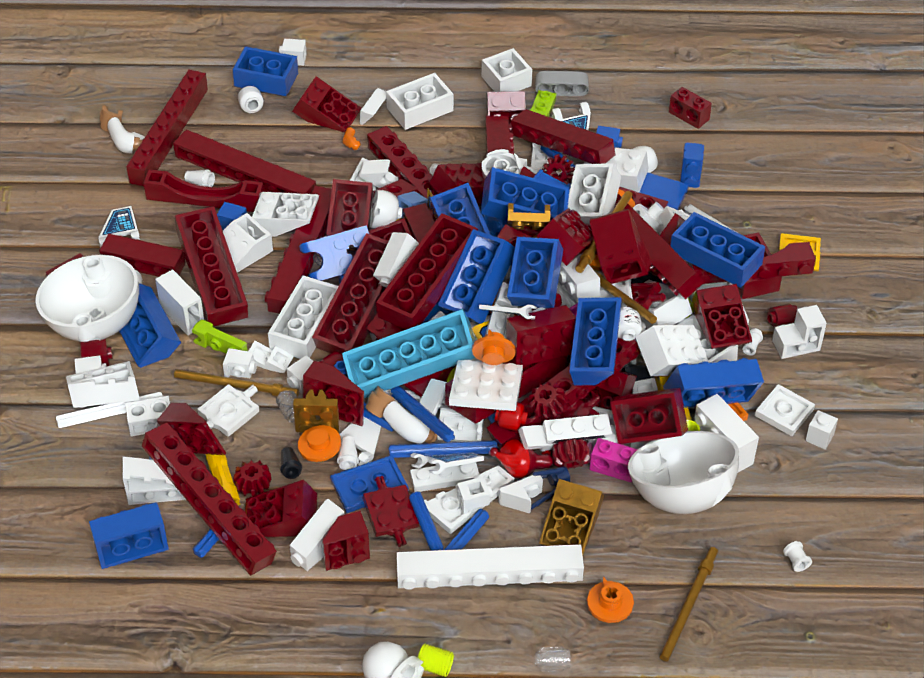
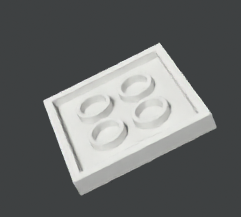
(486, 385)

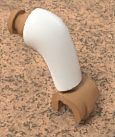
(122, 139)
(405, 424)

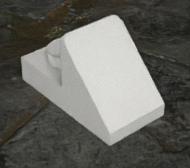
(377, 172)
(519, 493)

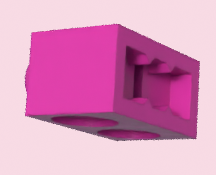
(611, 459)

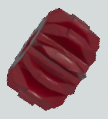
(556, 163)
(547, 400)
(571, 453)
(252, 478)

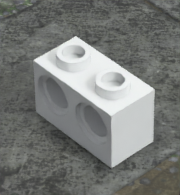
(143, 414)

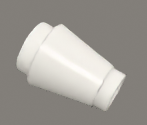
(200, 177)
(347, 454)

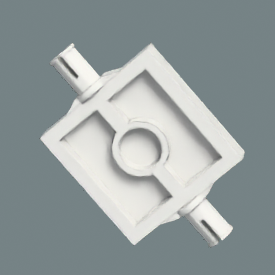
(229, 409)

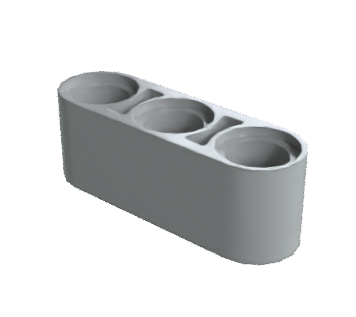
(562, 82)

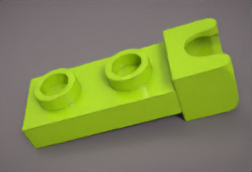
(544, 102)
(215, 338)

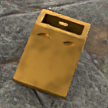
(571, 515)

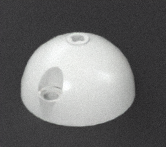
(82, 308)
(694, 473)

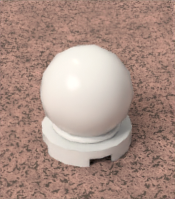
(390, 661)

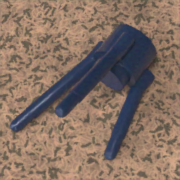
(553, 476)

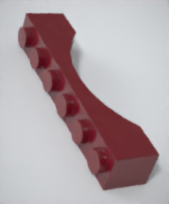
(168, 188)
(791, 260)

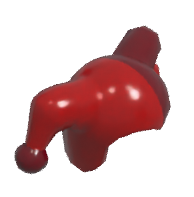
(521, 462)

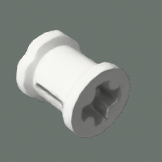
(797, 556)

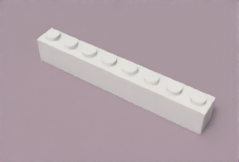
(490, 566)

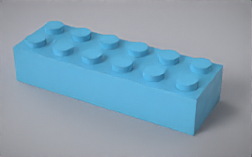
(411, 353)

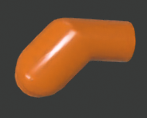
(349, 139)

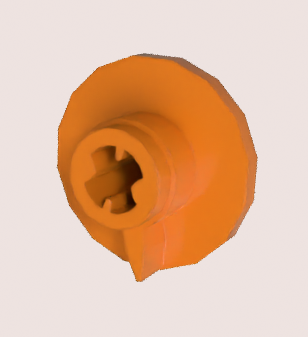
(493, 349)
(319, 443)
(610, 601)

